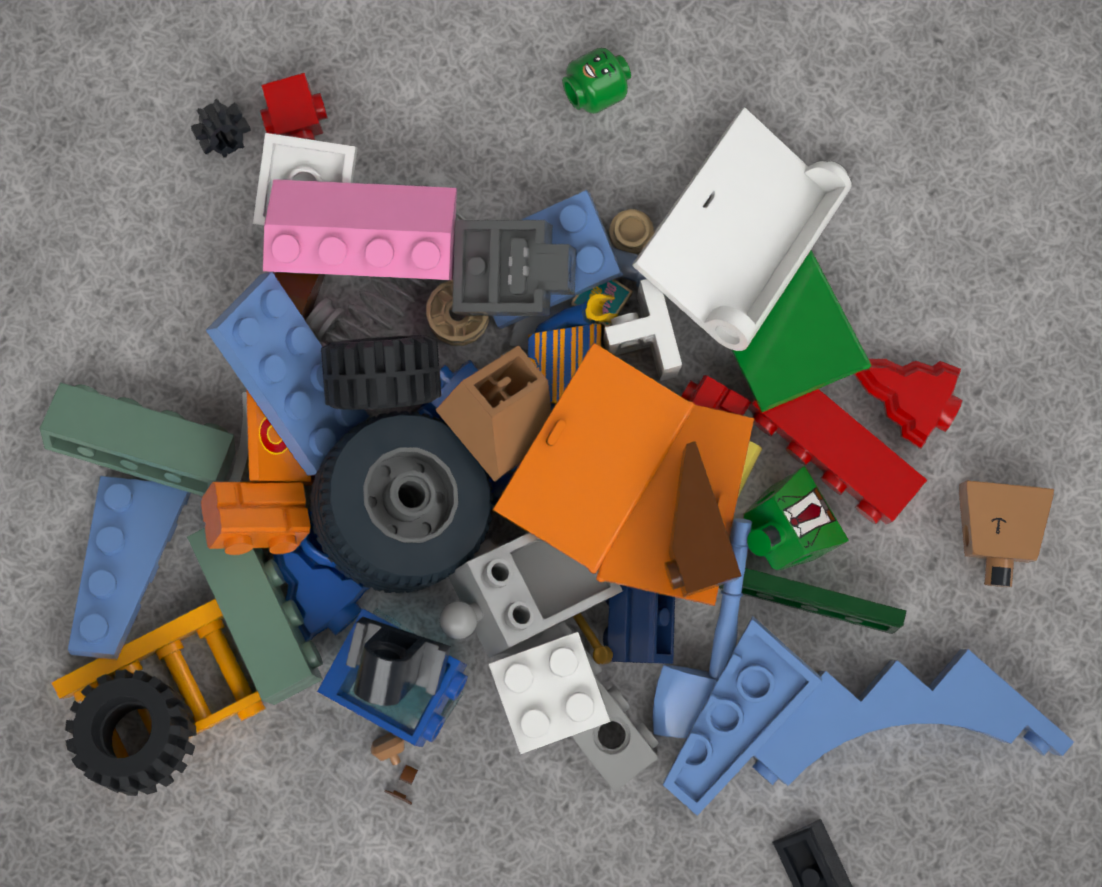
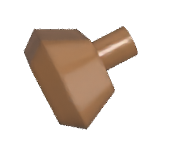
(388, 747)

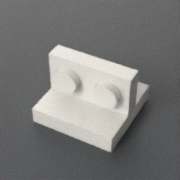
(300, 161)
(652, 330)

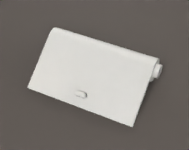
(751, 237)

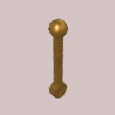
(601, 653)

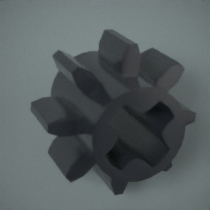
(220, 128)

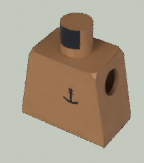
(1003, 525)

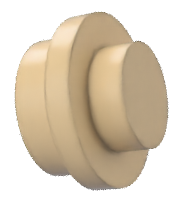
(631, 230)

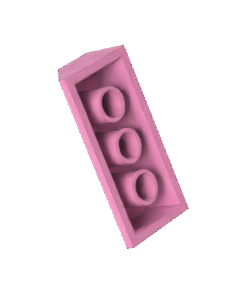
(360, 229)

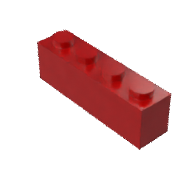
(845, 452)

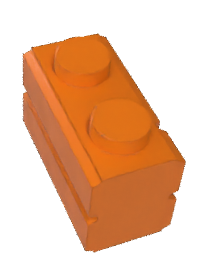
(255, 516)

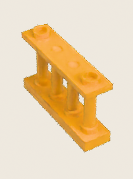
(167, 645)

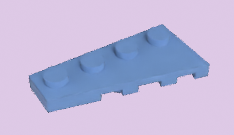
(121, 558)
(746, 707)

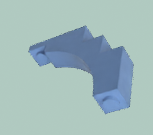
(961, 696)

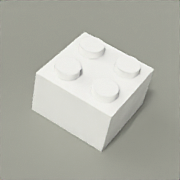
(549, 692)

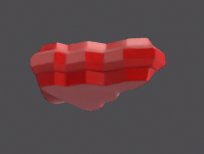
(914, 395)

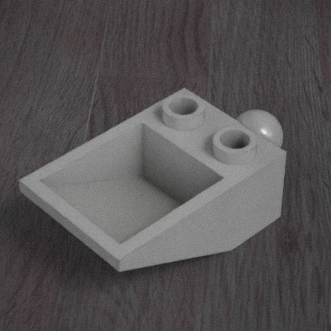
(519, 594)

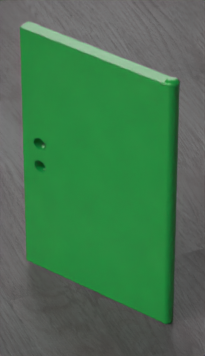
(801, 342)

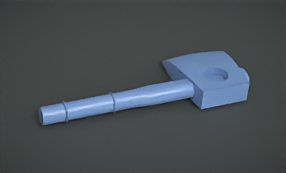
(684, 690)

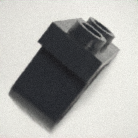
(394, 662)

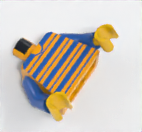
(564, 341)

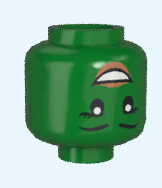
(596, 80)

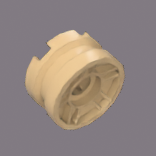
(444, 327)

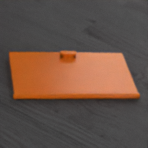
(601, 457)
(645, 539)

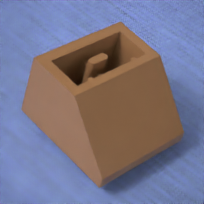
(499, 411)

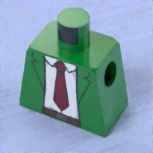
(793, 523)

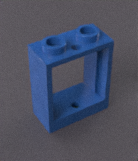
(342, 677)

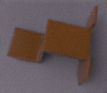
(408, 775)

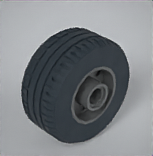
(361, 512)

